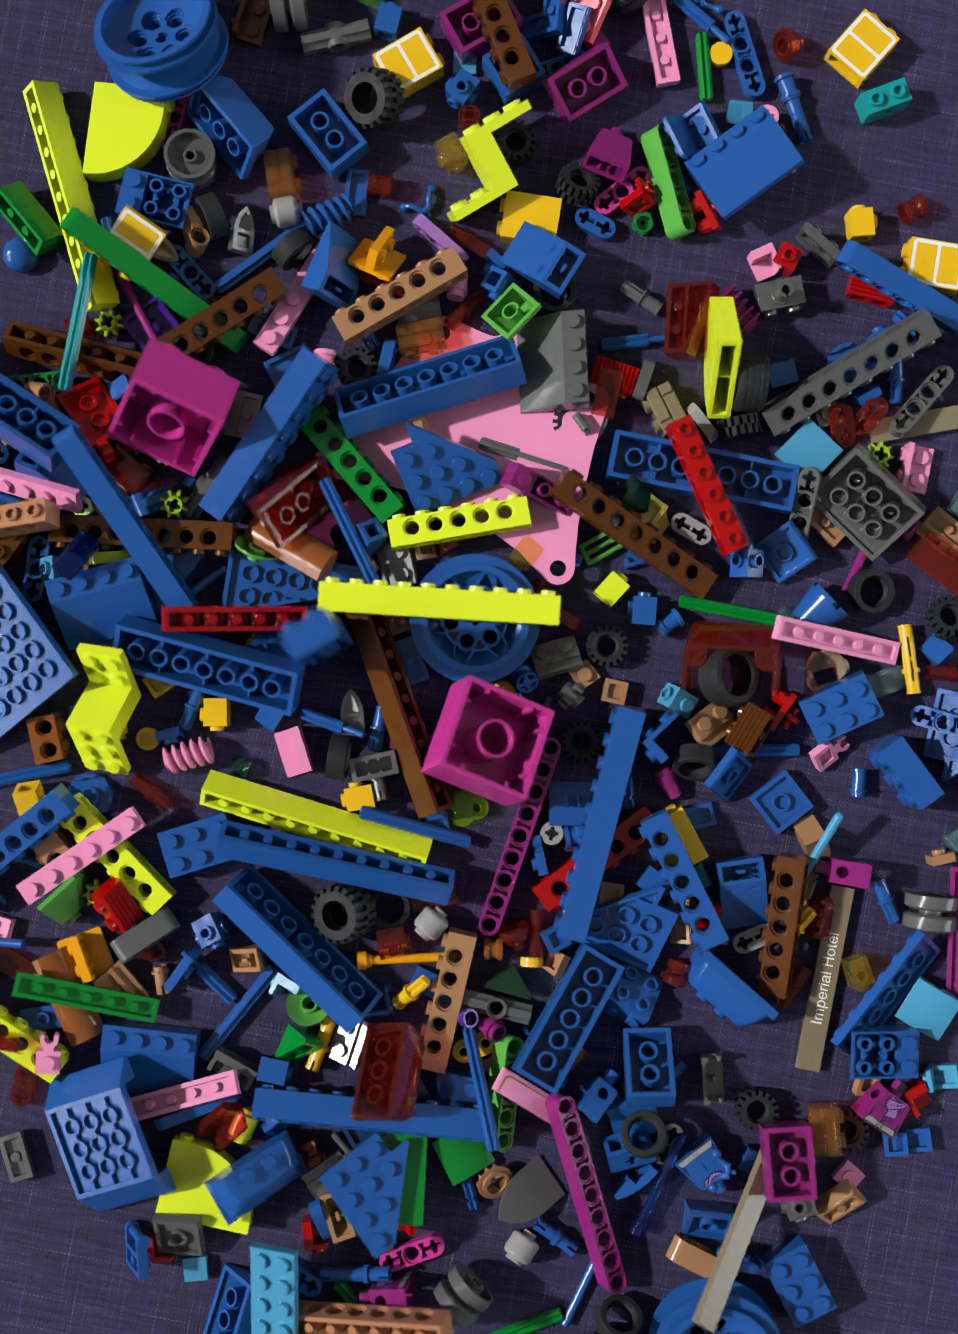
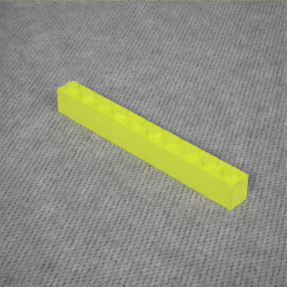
(66, 181)
(439, 603)
(309, 818)

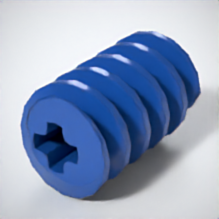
(330, 212)

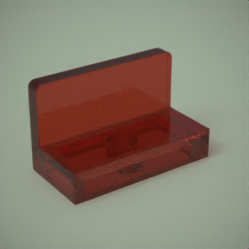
(223, 1124)

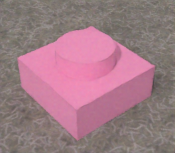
(849, 1171)

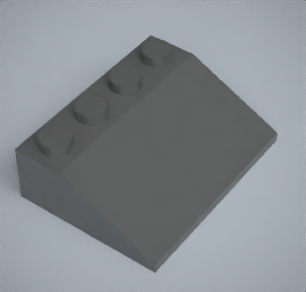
(554, 363)
(867, 502)

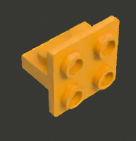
(378, 256)
(89, 953)

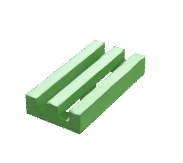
(589, 562)

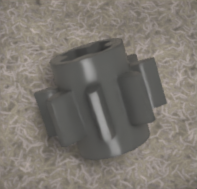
(570, 695)

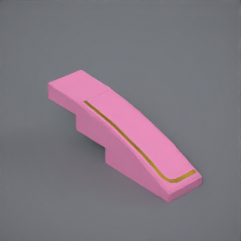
(522, 1093)

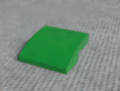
(462, 1158)

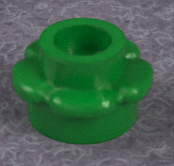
(636, 223)

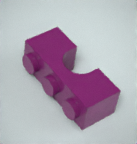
(323, 532)

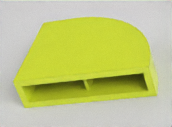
(122, 132)
(721, 357)
(192, 1164)

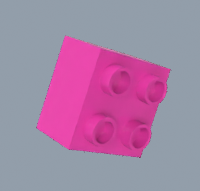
(173, 407)
(488, 741)

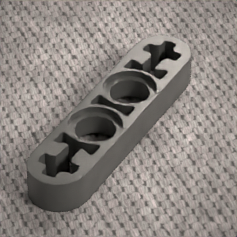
(921, 401)
(806, 511)

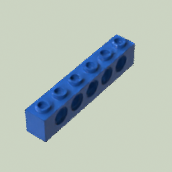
(59, 801)
(714, 932)

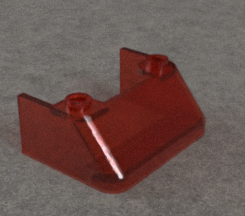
(733, 637)

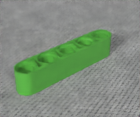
(668, 183)
(503, 1109)

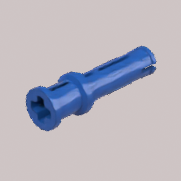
(790, 98)

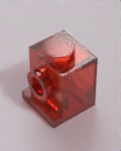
(392, 941)

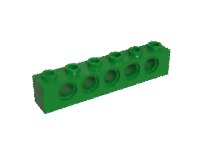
(352, 476)

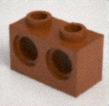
(41, 740)

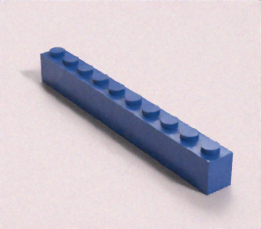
(600, 824)
(335, 862)
(335, 1112)

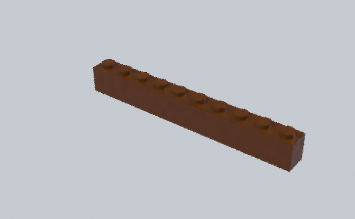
(399, 710)

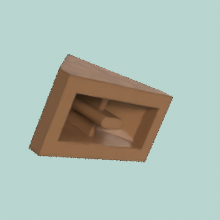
(808, 834)
(248, 959)
(336, 1222)

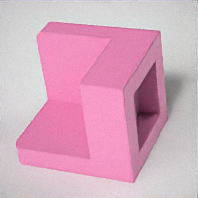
(762, 262)

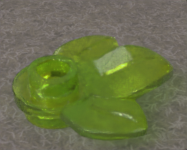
(463, 807)

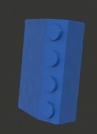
(744, 162)
(98, 600)
(157, 1052)

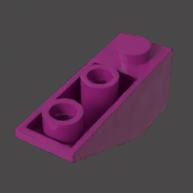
(533, 485)

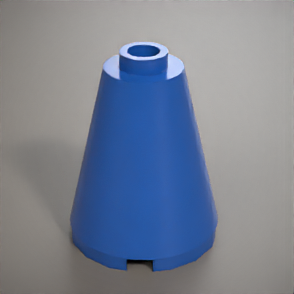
(818, 607)

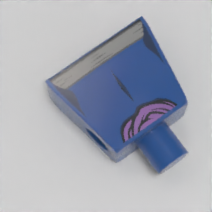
(699, 1163)

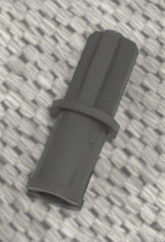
(641, 297)

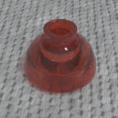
(787, 44)
(514, 933)

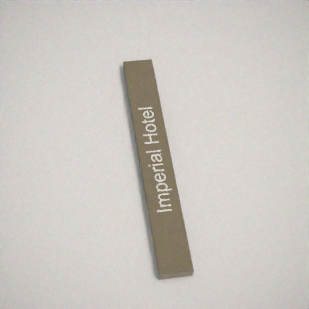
(824, 983)

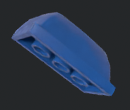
(231, 123)
(726, 990)
(256, 1177)

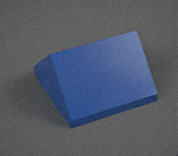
(706, 1219)

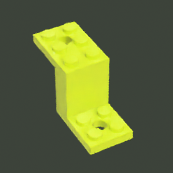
(487, 160)
(103, 708)

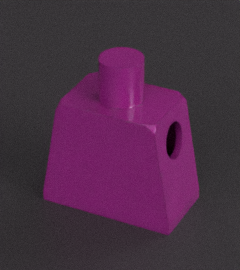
(609, 154)

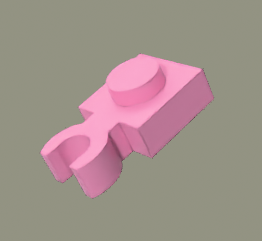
(826, 753)
(48, 1058)

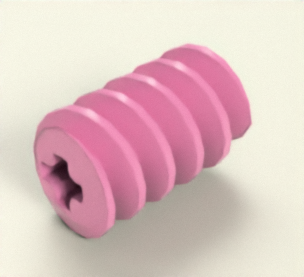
(189, 755)

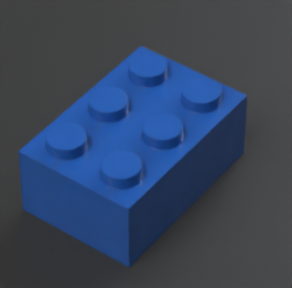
(328, 134)
(840, 707)
(905, 772)
(192, 845)
(648, 1067)
(797, 1281)

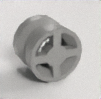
(547, 832)

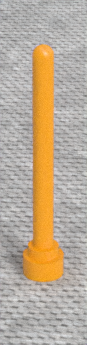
(367, 960)

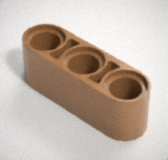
(691, 1255)

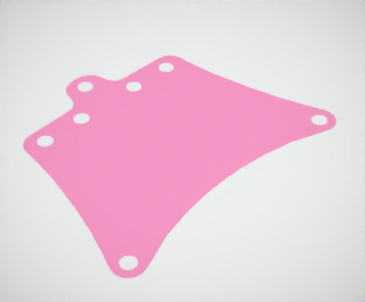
(500, 419)

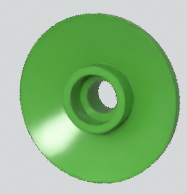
(253, 552)
(297, 1010)

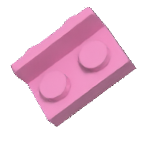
(914, 467)

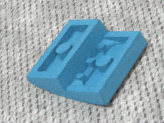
(809, 448)
(928, 1008)

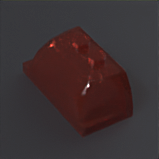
(292, 499)
(388, 1073)

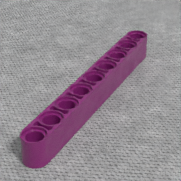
(519, 847)
(595, 1227)

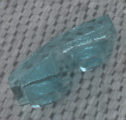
(886, 681)

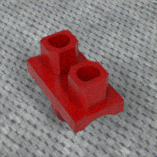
(709, 223)
(785, 702)

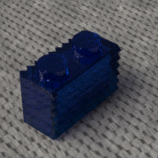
(75, 555)

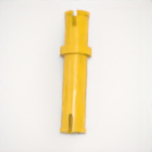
(909, 660)
(324, 1034)

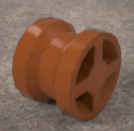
(493, 948)

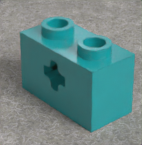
(883, 101)

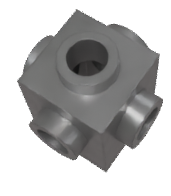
(798, 1210)

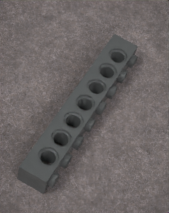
(926, 333)

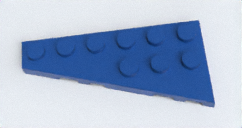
(274, 582)

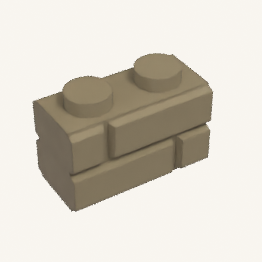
(663, 406)

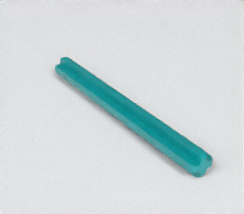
(77, 321)

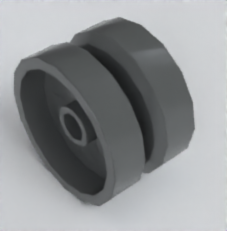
(283, 9)
(191, 157)
(930, 914)
(463, 1295)

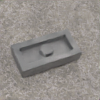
(16, 1156)

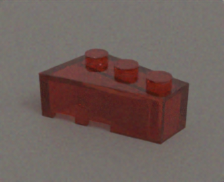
(687, 317)

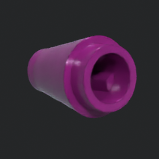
(667, 780)
(492, 1029)

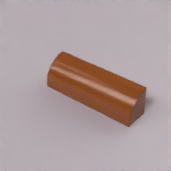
(302, 552)
(77, 1023)

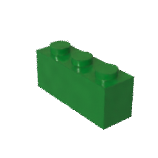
(29, 218)

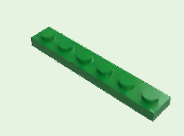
(85, 996)

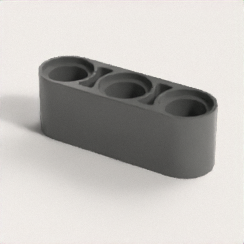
(145, 935)

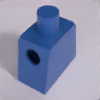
(589, 1102)

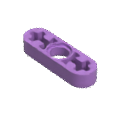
(436, 236)

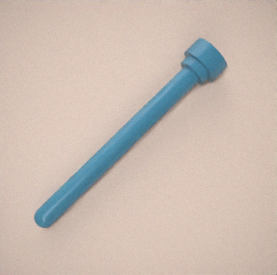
(820, 847)

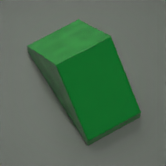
(297, 1043)

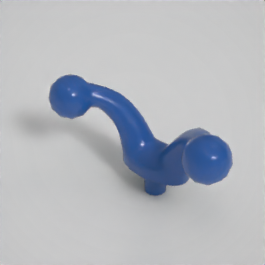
(703, 4)
(404, 207)
(389, 1006)
(725, 1175)

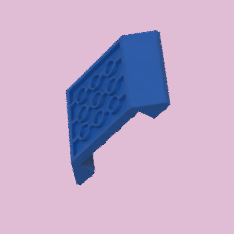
(103, 1137)

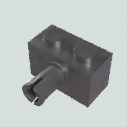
(779, 296)
(375, 769)

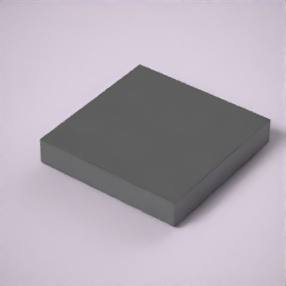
(179, 1234)

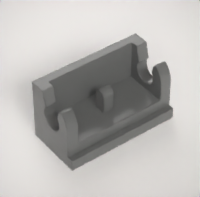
(227, 1060)
(711, 1077)

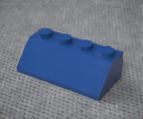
(231, 1303)

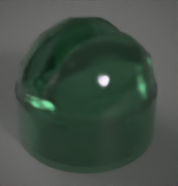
(242, 766)

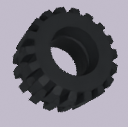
(388, 98)
(330, 920)

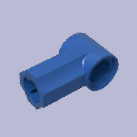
(149, 503)

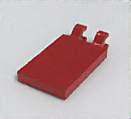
(94, 411)

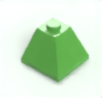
(511, 311)
(66, 900)

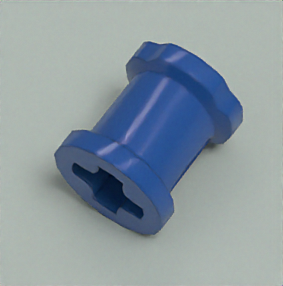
(669, 622)

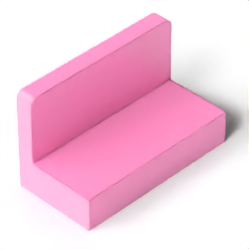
(294, 751)

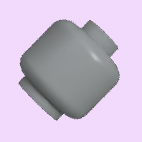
(286, 211)
(431, 923)
(521, 1247)

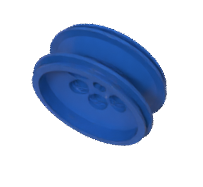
(161, 46)

